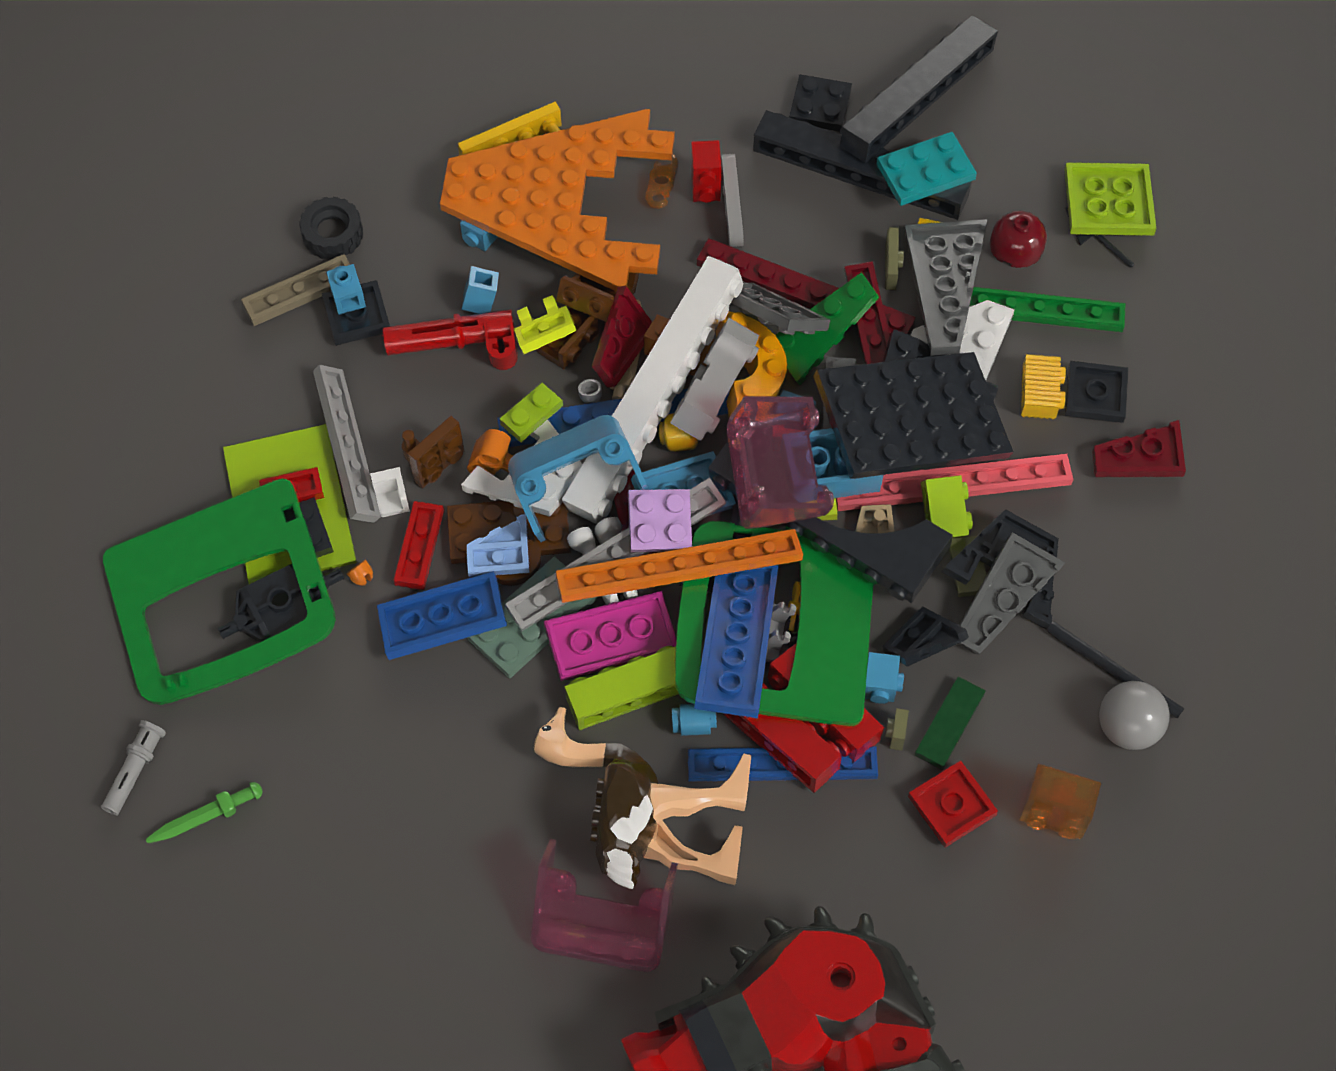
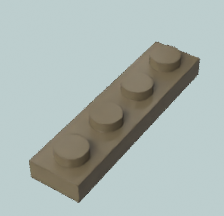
(291, 292)

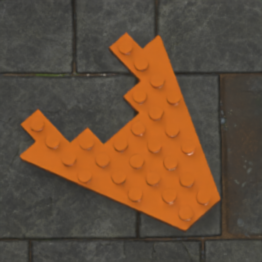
(536, 190)

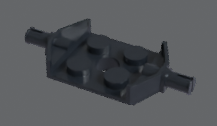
(262, 619)

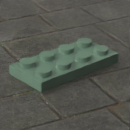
(513, 649)

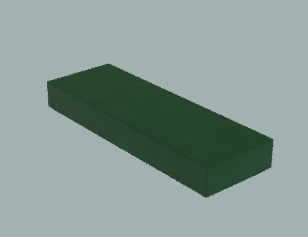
(950, 723)

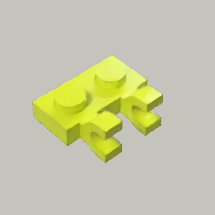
(545, 329)

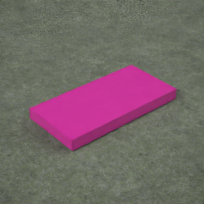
(609, 635)

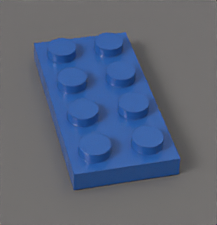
(441, 615)

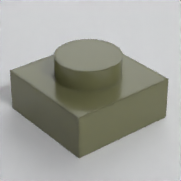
(897, 729)

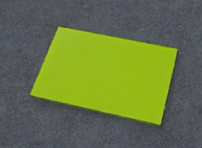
(288, 454)

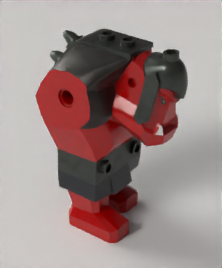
(799, 1006)

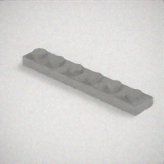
(346, 444)

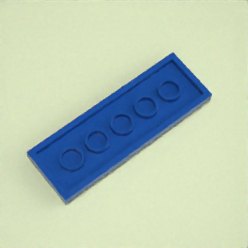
(737, 642)

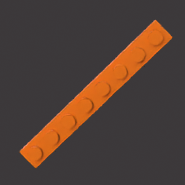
(678, 565)

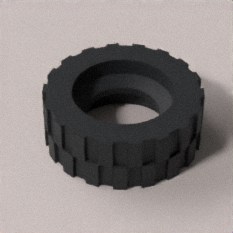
(331, 209)

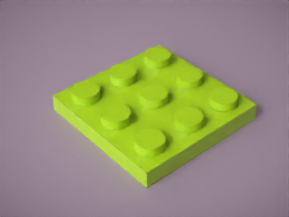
(1110, 199)

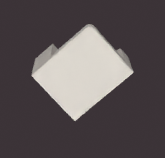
(390, 492)

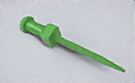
(224, 804)

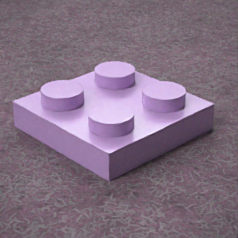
(659, 520)

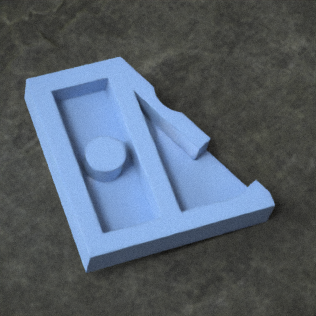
(500, 551)

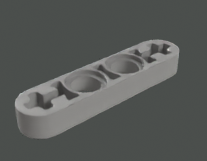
(732, 200)

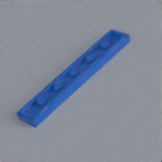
(720, 763)

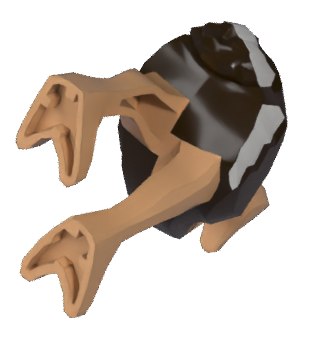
(633, 806)

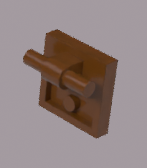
(434, 453)

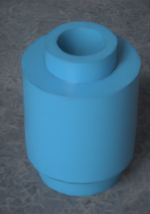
(692, 721)

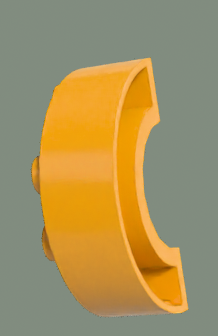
(766, 369)

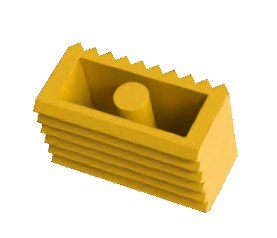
(1042, 386)

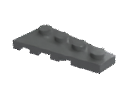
(1010, 583)

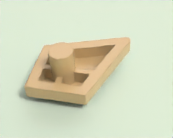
(875, 519)

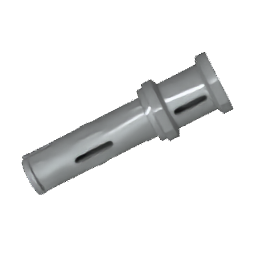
(138, 754)

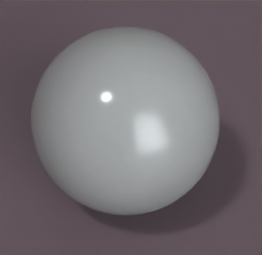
(1134, 715)

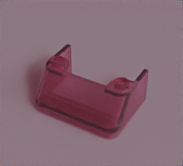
(597, 927)

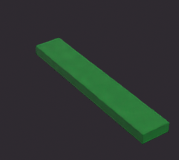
(1056, 309)

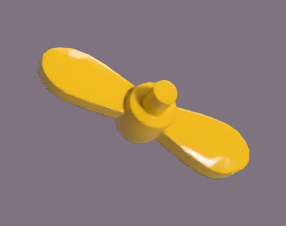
(795, 597)

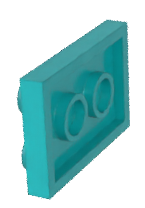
(926, 168)

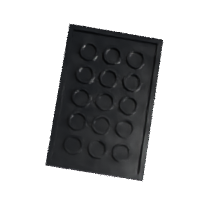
(912, 414)

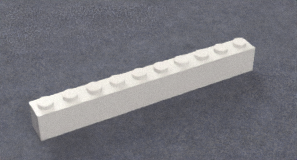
(657, 385)

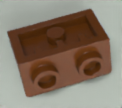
(570, 347)

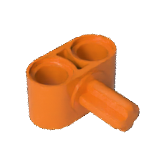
(491, 452)

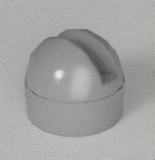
(590, 391)

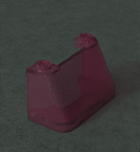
(775, 461)

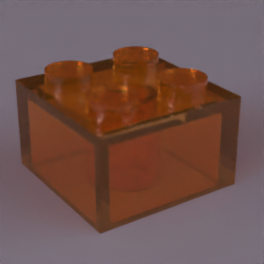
(1060, 802)

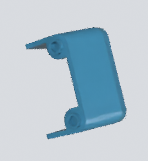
(534, 463)

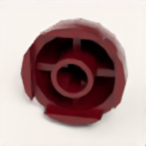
(1018, 239)

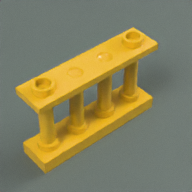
(524, 127)

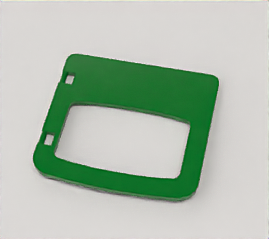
(202, 546)
(831, 637)

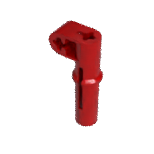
(458, 332)

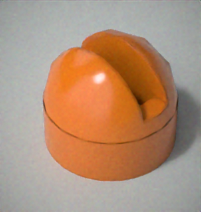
(361, 573)

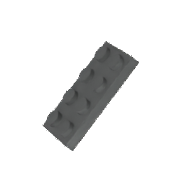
(778, 311)

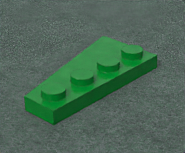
(843, 309)

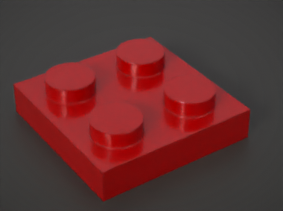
(952, 804)

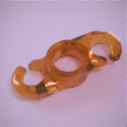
(664, 189)

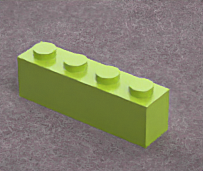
(622, 688)

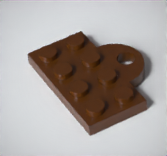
(476, 520)

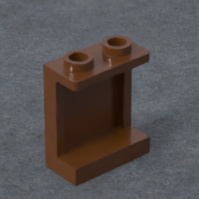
(589, 295)

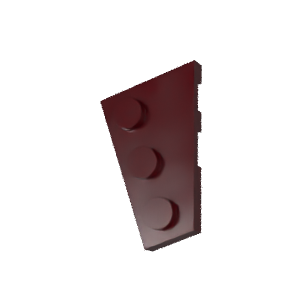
(621, 337)
(1145, 455)

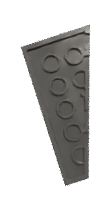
(944, 273)

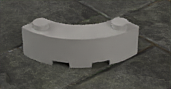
(710, 384)

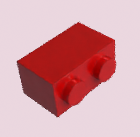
(706, 171)

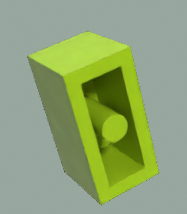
(945, 504)

